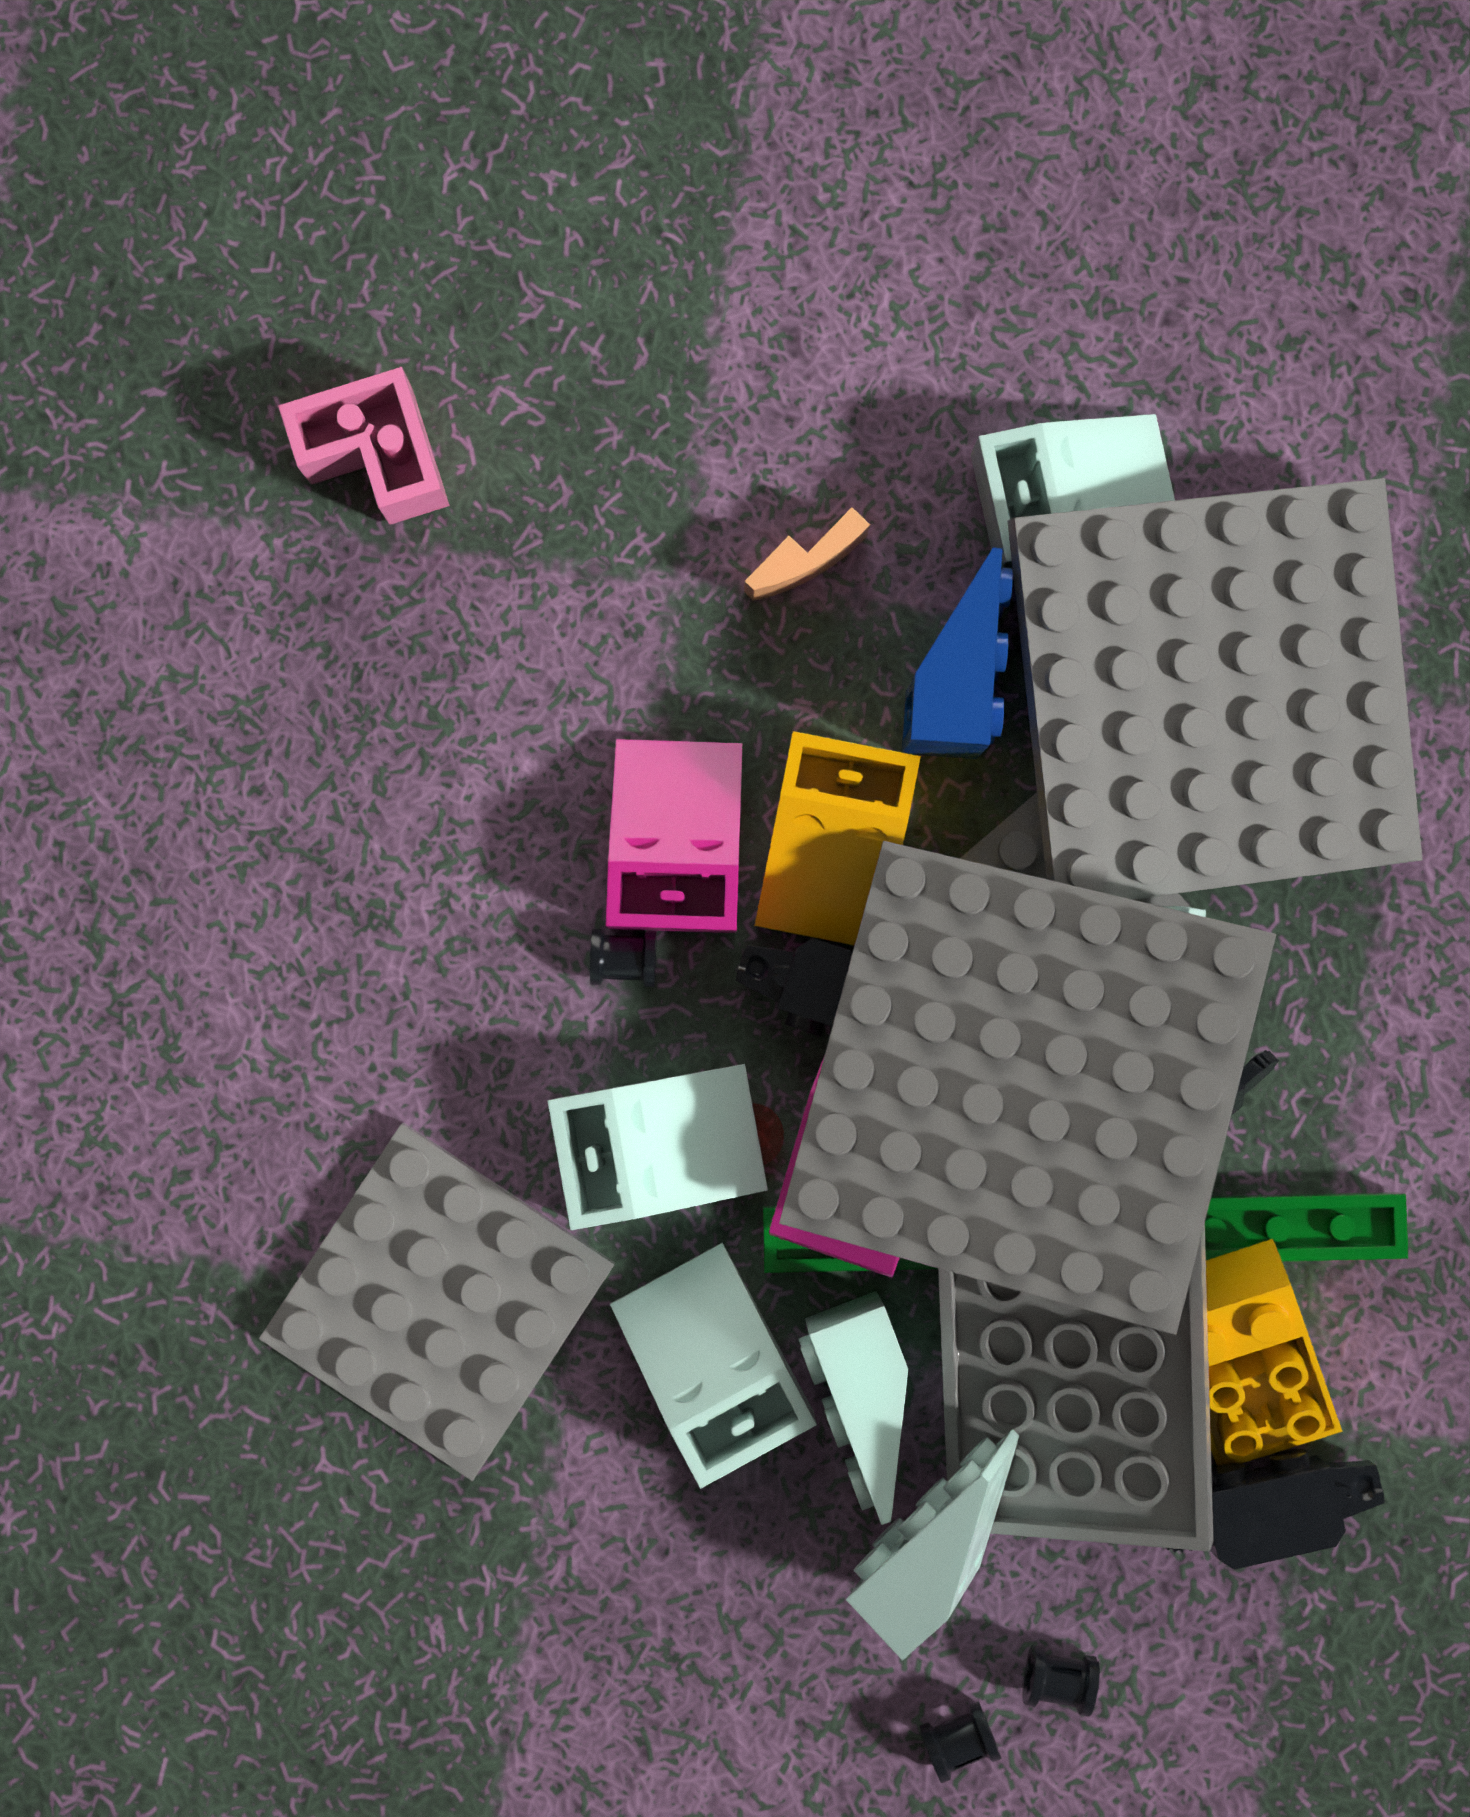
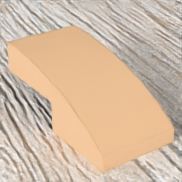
(792, 566)

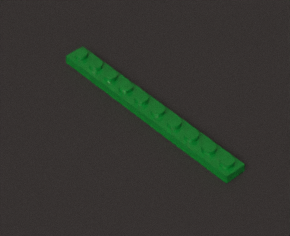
(1300, 1224)

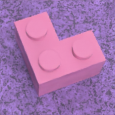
(372, 427)

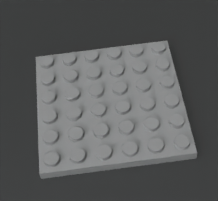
(1216, 689)
(1030, 1084)

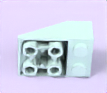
(1068, 470)
(657, 1146)
(713, 1365)
(867, 1378)
(933, 1555)

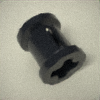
(623, 957)
(1061, 1680)
(959, 1742)

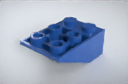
(951, 694)

